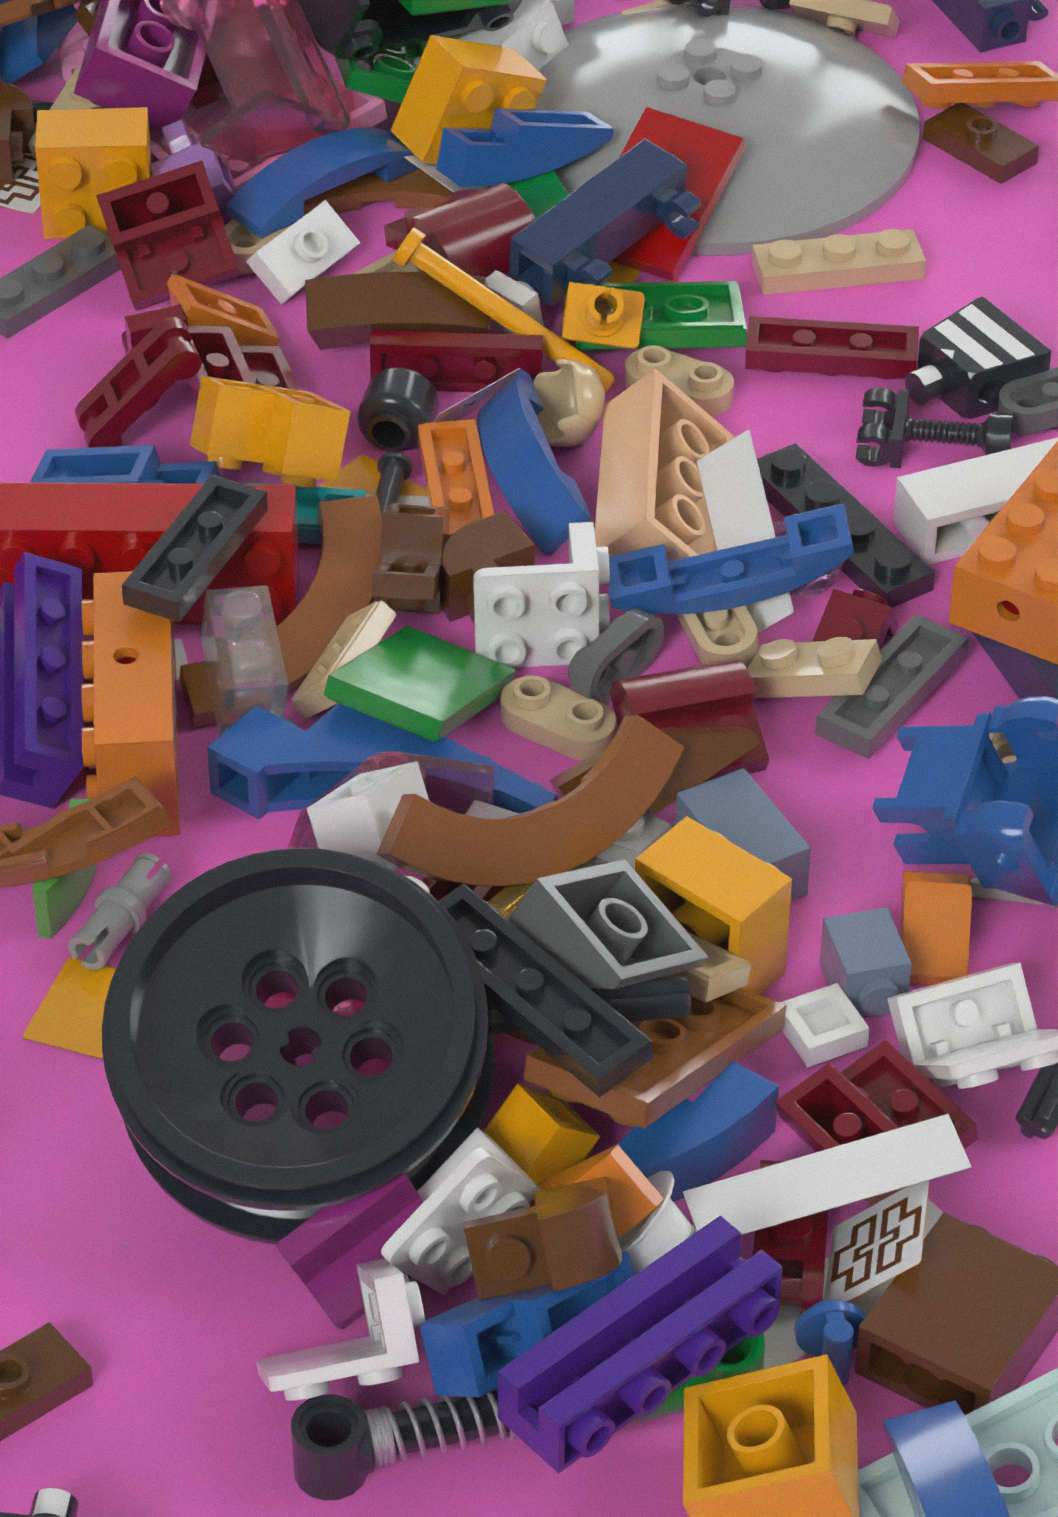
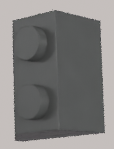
(606, 927)

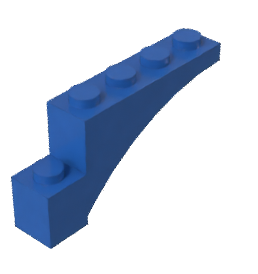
(276, 766)

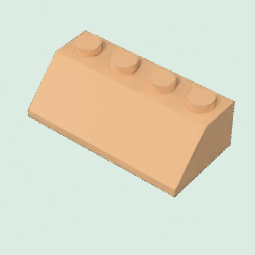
(651, 473)

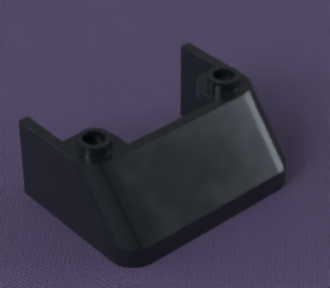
(365, 27)

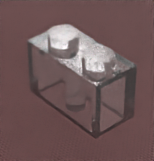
(242, 653)

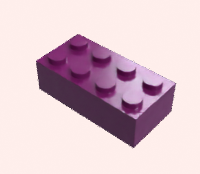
(140, 61)

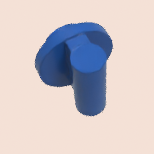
(832, 1330)

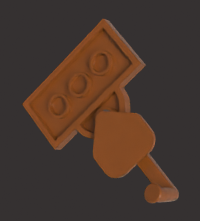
(684, 1053)

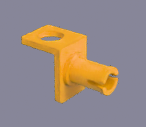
(602, 315)

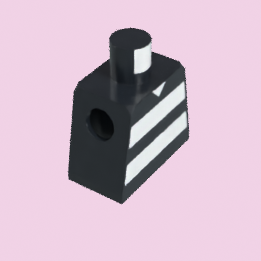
(972, 358)

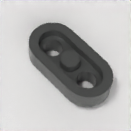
(1032, 402)
(616, 654)

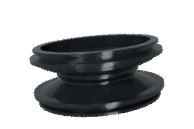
(327, 934)

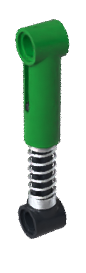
(341, 1443)

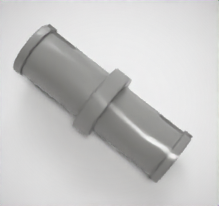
(119, 911)

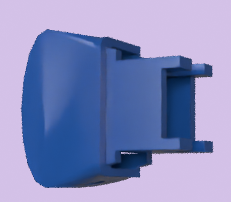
(977, 806)

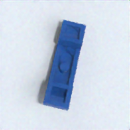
(278, 191)
(525, 464)
(733, 575)

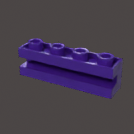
(41, 680)
(638, 1345)

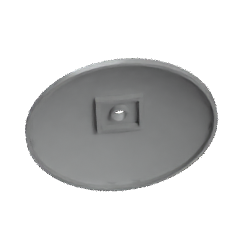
(817, 111)

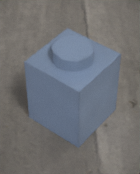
(865, 959)

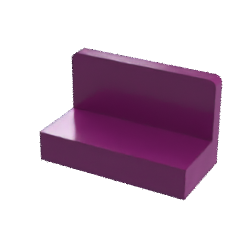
(344, 1235)

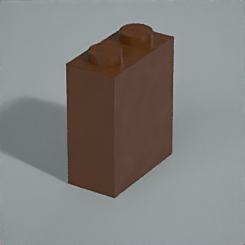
(961, 1320)

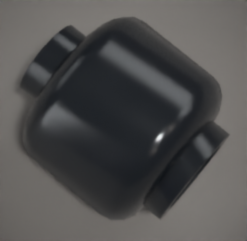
(394, 408)

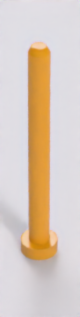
(489, 302)

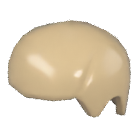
(571, 403)

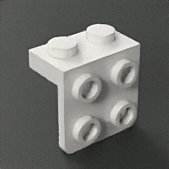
(543, 610)
(972, 1028)
(469, 1185)
(391, 1311)

